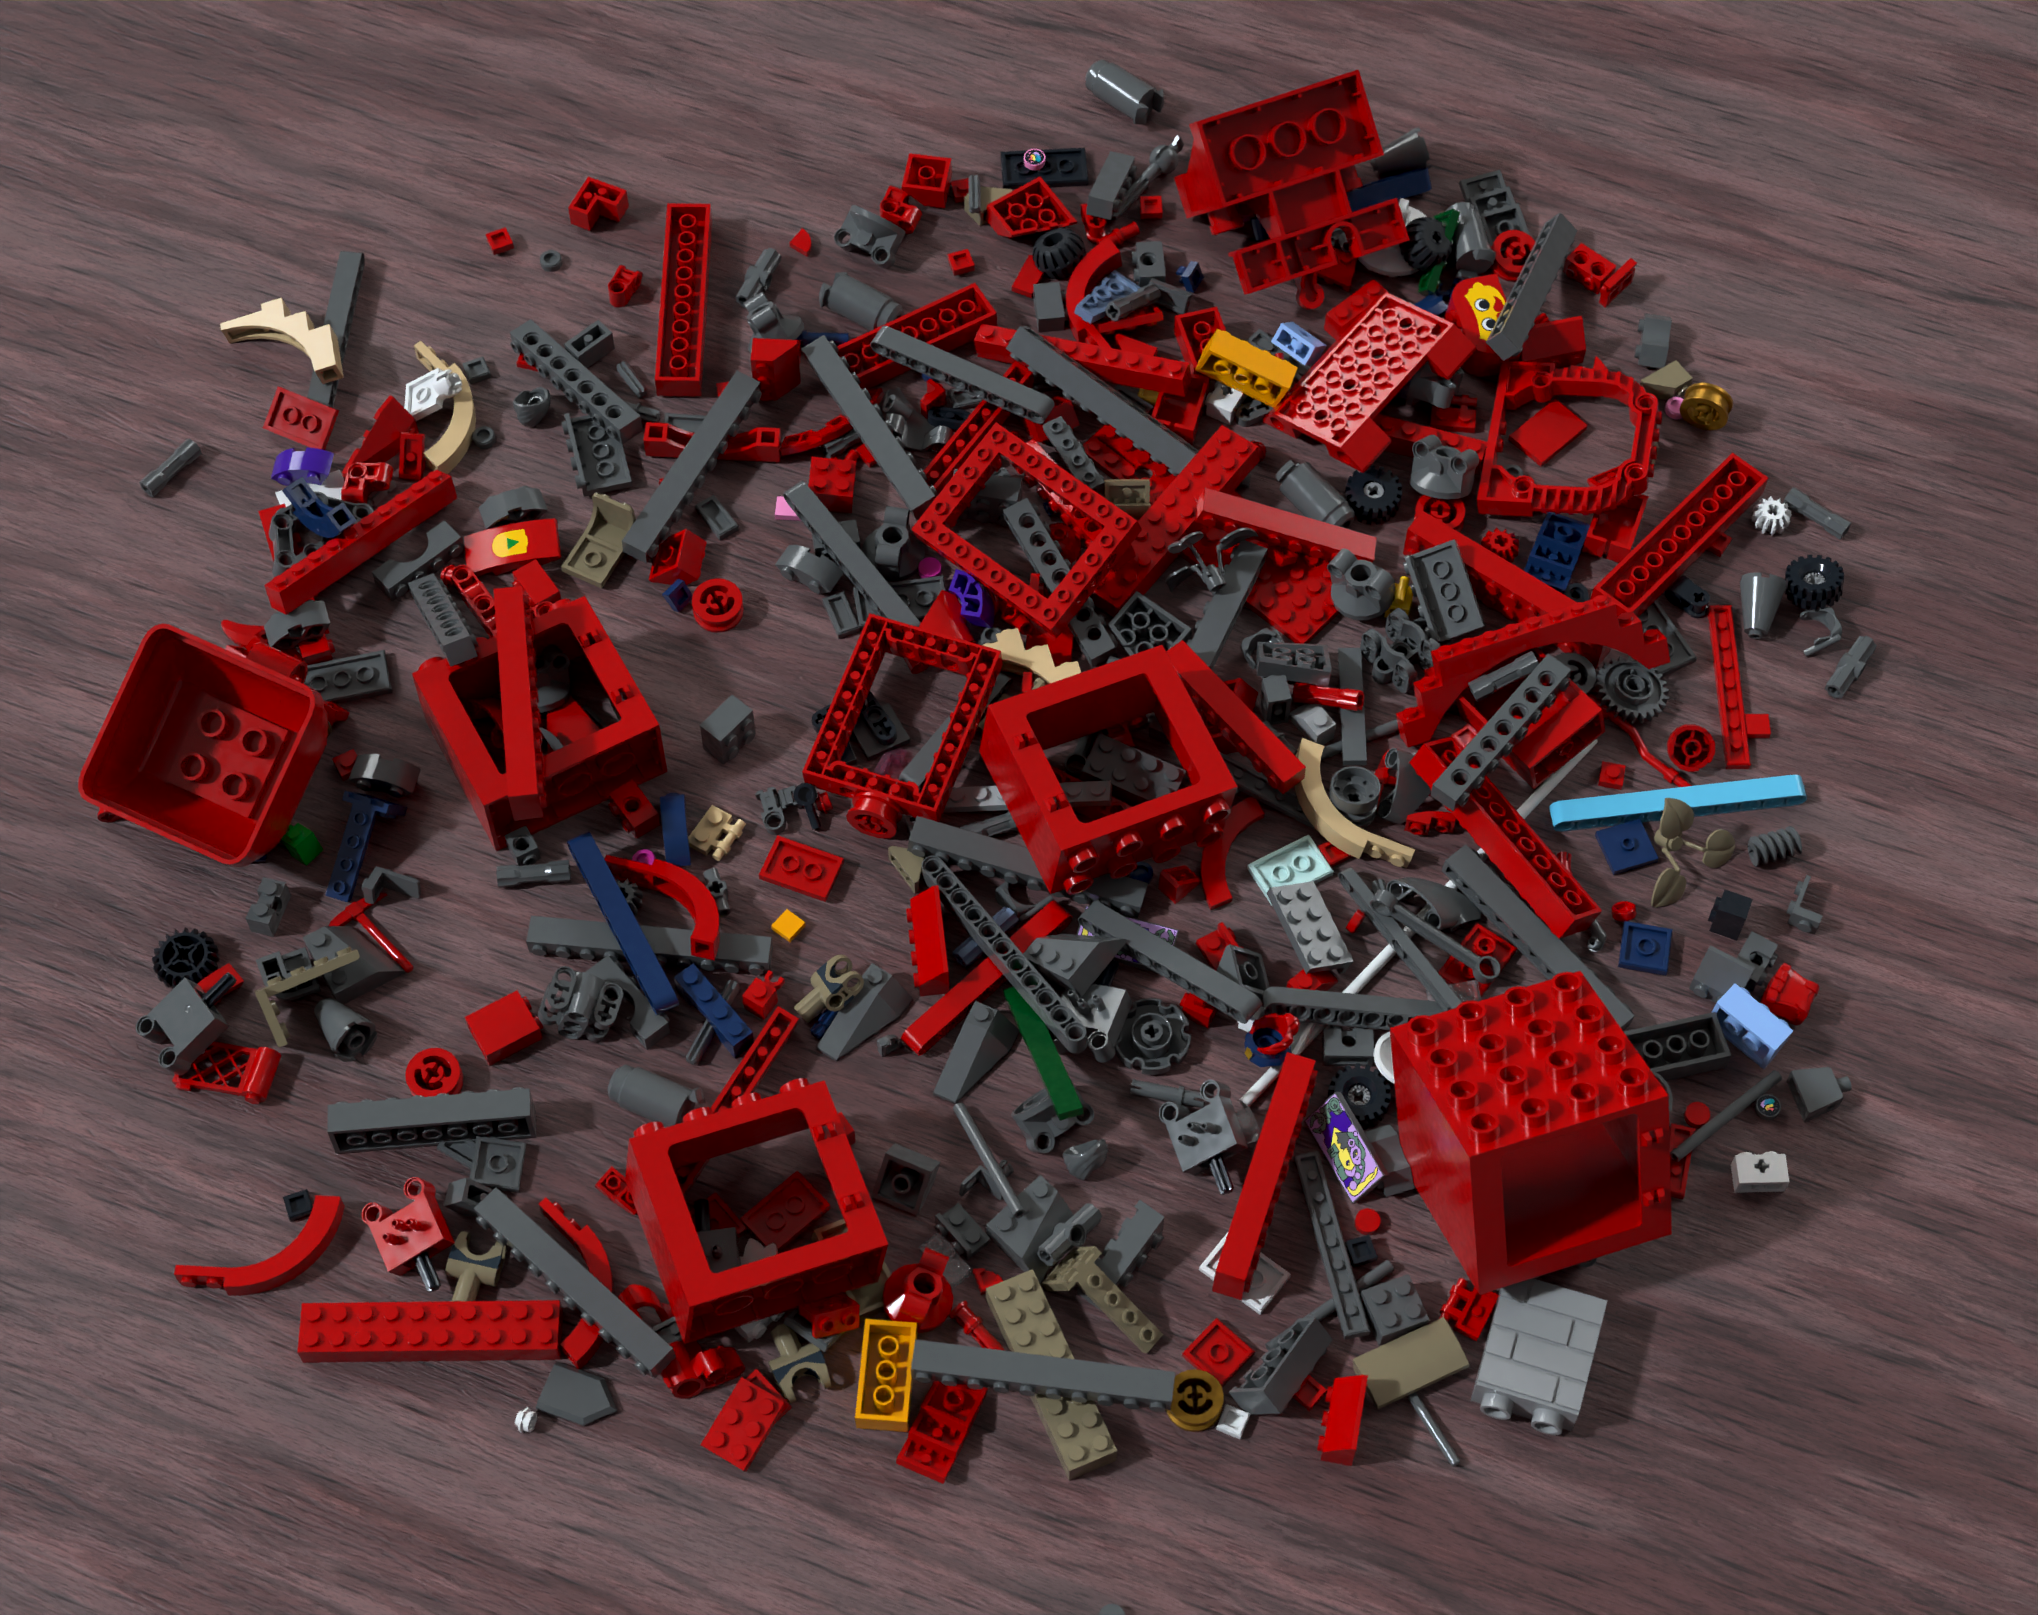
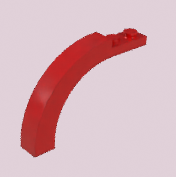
(1085, 277)
(683, 888)
(282, 1267)
(584, 1339)

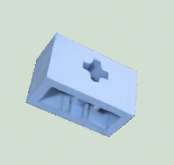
(1298, 343)

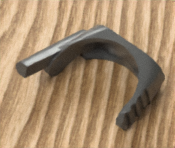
(1828, 618)
(1249, 644)
(1022, 911)

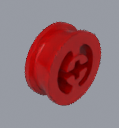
(1518, 245)
(1441, 510)
(726, 596)
(874, 815)
(425, 1066)

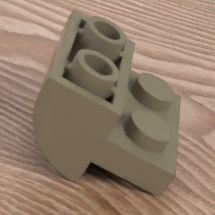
(1129, 495)

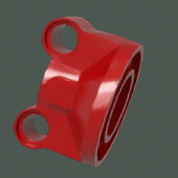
(907, 1304)

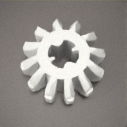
(1771, 516)

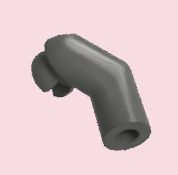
(1597, 937)

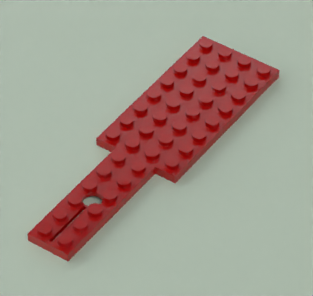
(1287, 597)

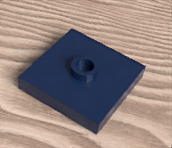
(1626, 846)
(1645, 948)

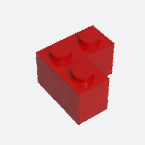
(597, 199)

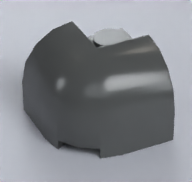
(281, 965)

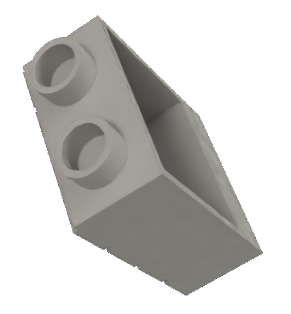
(1539, 1354)

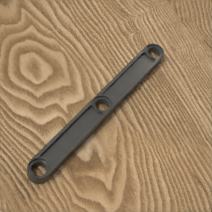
(1400, 942)

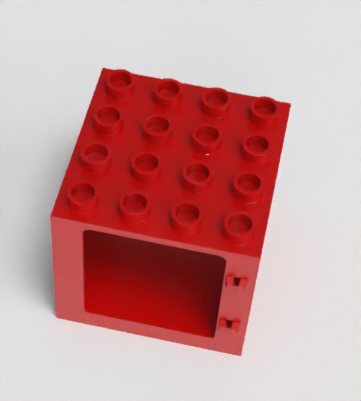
(1533, 1130)

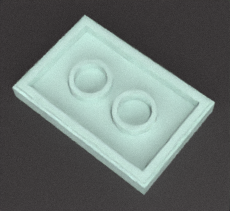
(1290, 865)

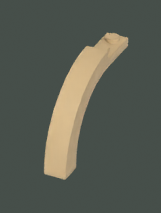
(458, 437)
(1332, 823)

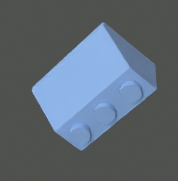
(1751, 1025)

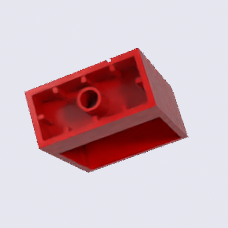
(1551, 742)

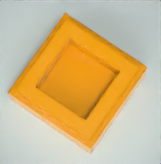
(788, 925)

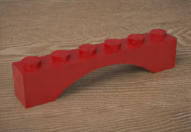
(753, 445)

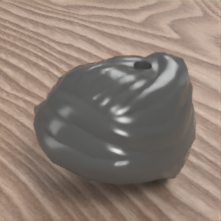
(531, 406)
(1085, 1158)

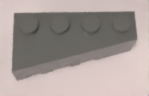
(1131, 1247)
(1283, 1369)

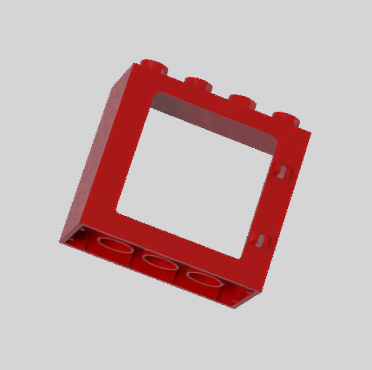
(1079, 705)
(575, 774)
(721, 1301)

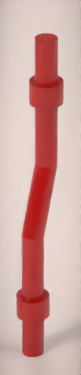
(1670, 774)

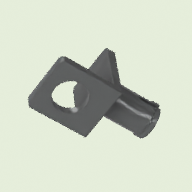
(983, 1177)

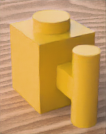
(1403, 597)

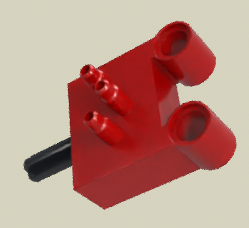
(411, 1233)

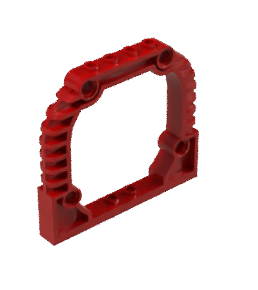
(1539, 381)

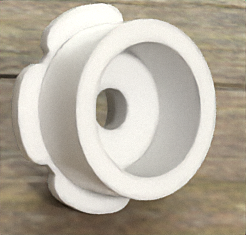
(526, 1420)

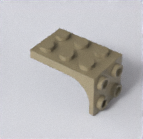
(601, 543)

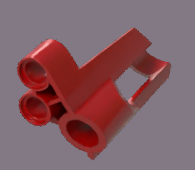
(692, 1367)

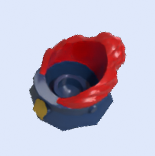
(1271, 1039)

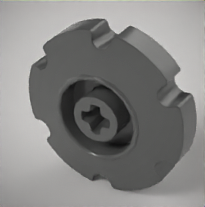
(1168, 1041)

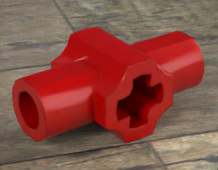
(1015, 618)

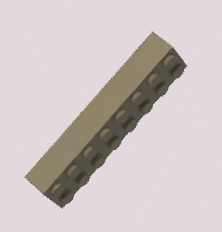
(1031, 1328)

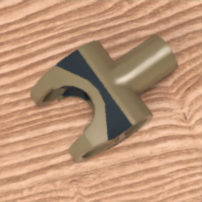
(829, 989)
(473, 1269)
(795, 1362)

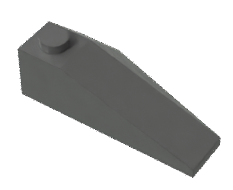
(875, 1006)
(979, 1046)

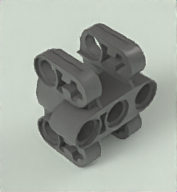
(1402, 654)
(580, 1005)

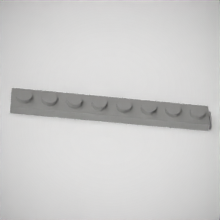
(989, 798)

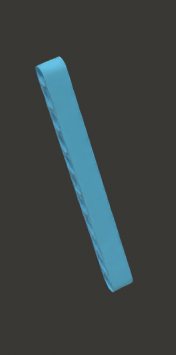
(1703, 799)

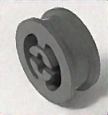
(1579, 667)

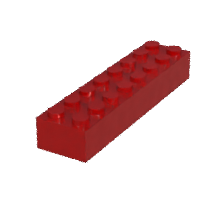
(942, 324)

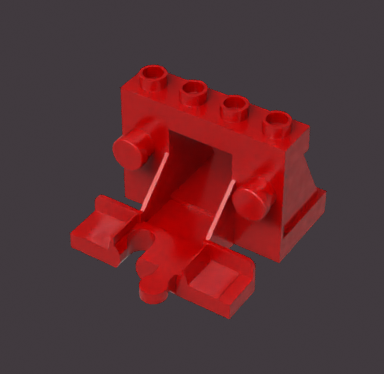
(1293, 167)

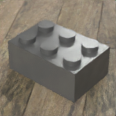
(990, 502)

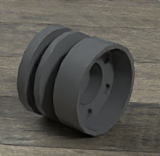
(1355, 794)

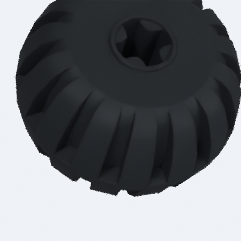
(1426, 244)
(1058, 252)

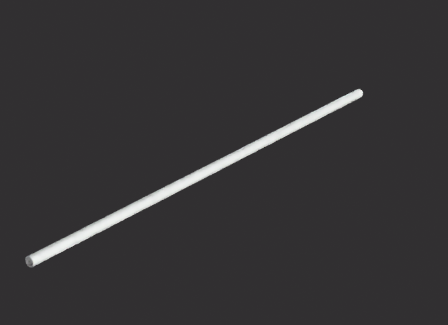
(1388, 952)

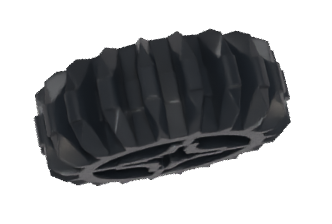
(191, 946)

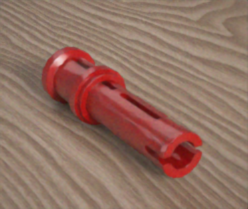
(974, 1326)

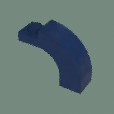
(314, 513)
(675, 829)

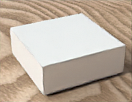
(1233, 1421)

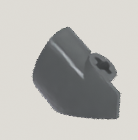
(1409, 789)

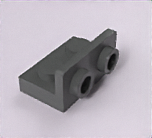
(961, 1231)

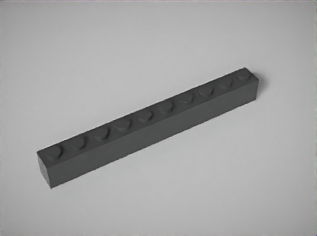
(1532, 287)
(1101, 399)
(870, 426)
(691, 467)
(1222, 612)
(1015, 865)
(1523, 927)
(669, 945)
(575, 1283)
(1042, 1375)

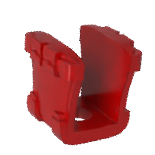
(1789, 995)

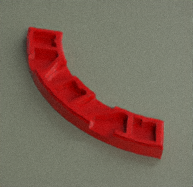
(833, 430)
(1215, 855)

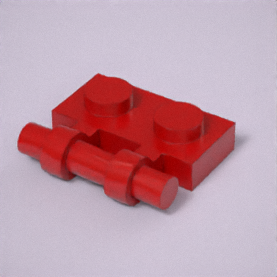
(1454, 418)
(1475, 1313)

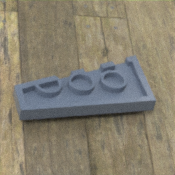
(1093, 306)

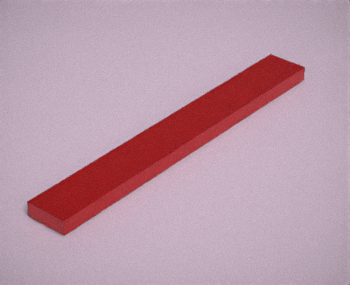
(1728, 687)

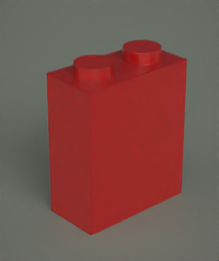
(504, 1027)

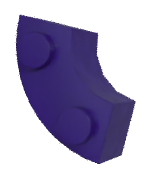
(310, 464)
(975, 599)

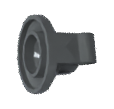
(870, 235)
(769, 322)
(1433, 388)
(1442, 470)
(895, 560)
(1359, 587)
(553, 678)
(1038, 1117)

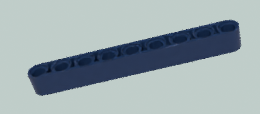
(1393, 187)
(623, 923)

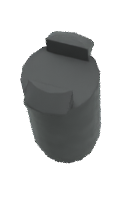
(1123, 91)
(1470, 243)
(859, 302)
(1314, 494)
(652, 1095)

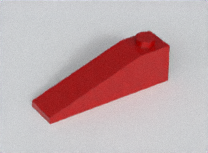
(384, 438)

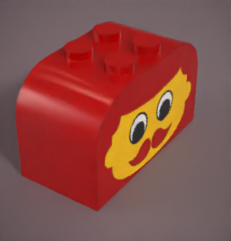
(1474, 310)

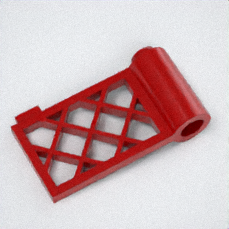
(254, 1081)

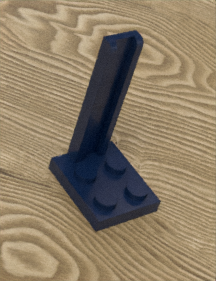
(356, 839)

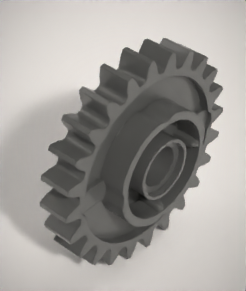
(1631, 690)

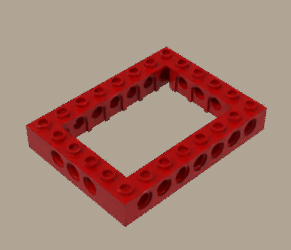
(1088, 572)
(889, 636)

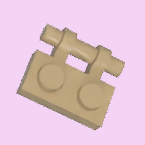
(710, 829)

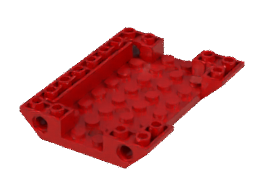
(1350, 361)

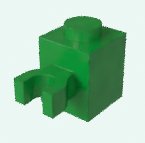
(301, 843)

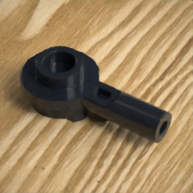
(806, 795)

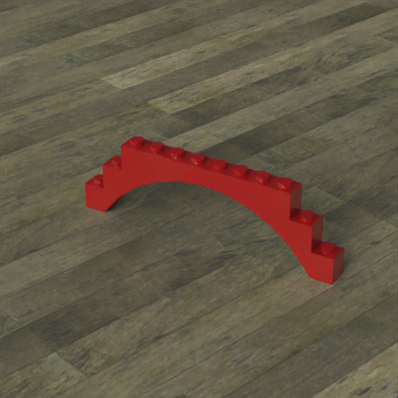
(1465, 661)

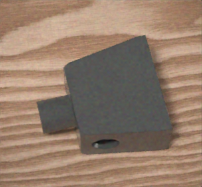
(1817, 1091)

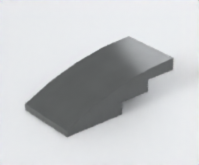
(1494, 204)

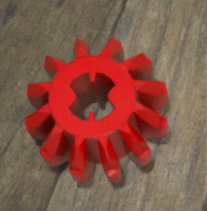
(1501, 544)

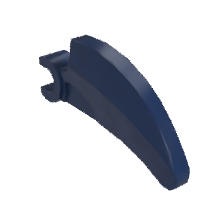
(1434, 302)

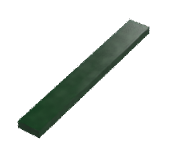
(1044, 1057)

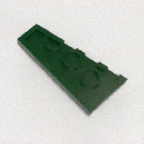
(1430, 279)

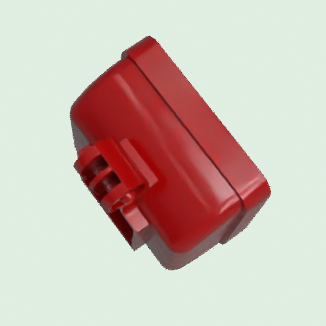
(208, 745)

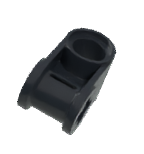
(1688, 595)

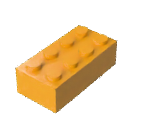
(1246, 368)
(885, 1375)

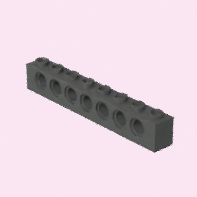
(576, 382)
(1025, 512)
(444, 619)
(1548, 671)

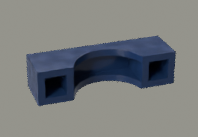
(725, 1021)

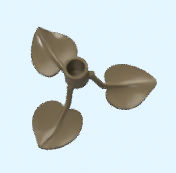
(1677, 818)

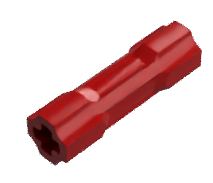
(1329, 696)

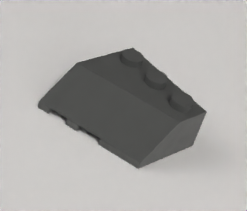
(1146, 625)
(1297, 661)
(1072, 959)
(357, 977)
(1022, 1236)

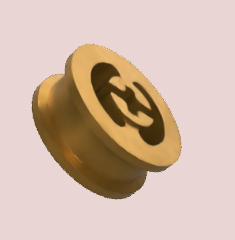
(1706, 406)
(1212, 1398)

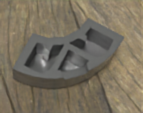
(1653, 340)
(513, 507)
(804, 567)
(301, 624)
(377, 774)
(1388, 1147)

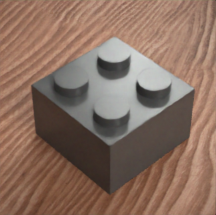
(728, 729)
(1393, 1309)

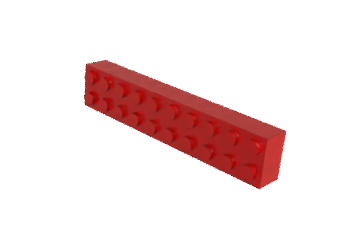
(683, 300)
(1217, 466)
(1682, 536)
(1499, 581)
(519, 703)
(1513, 846)
(1265, 1177)
(430, 1331)

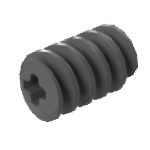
(1773, 844)

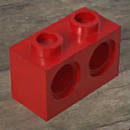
(1588, 268)

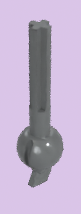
(1162, 161)

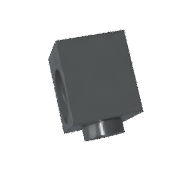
(522, 838)

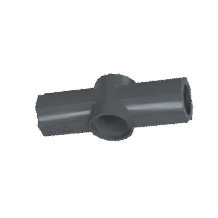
(759, 276)
(1850, 667)
(1069, 1234)

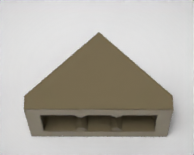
(907, 865)

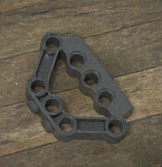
(285, 523)

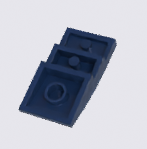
(1557, 550)

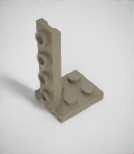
(297, 977)
(1080, 1269)

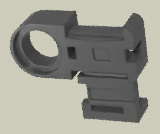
(776, 802)

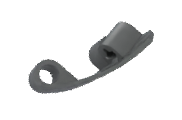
(911, 426)
(1449, 907)

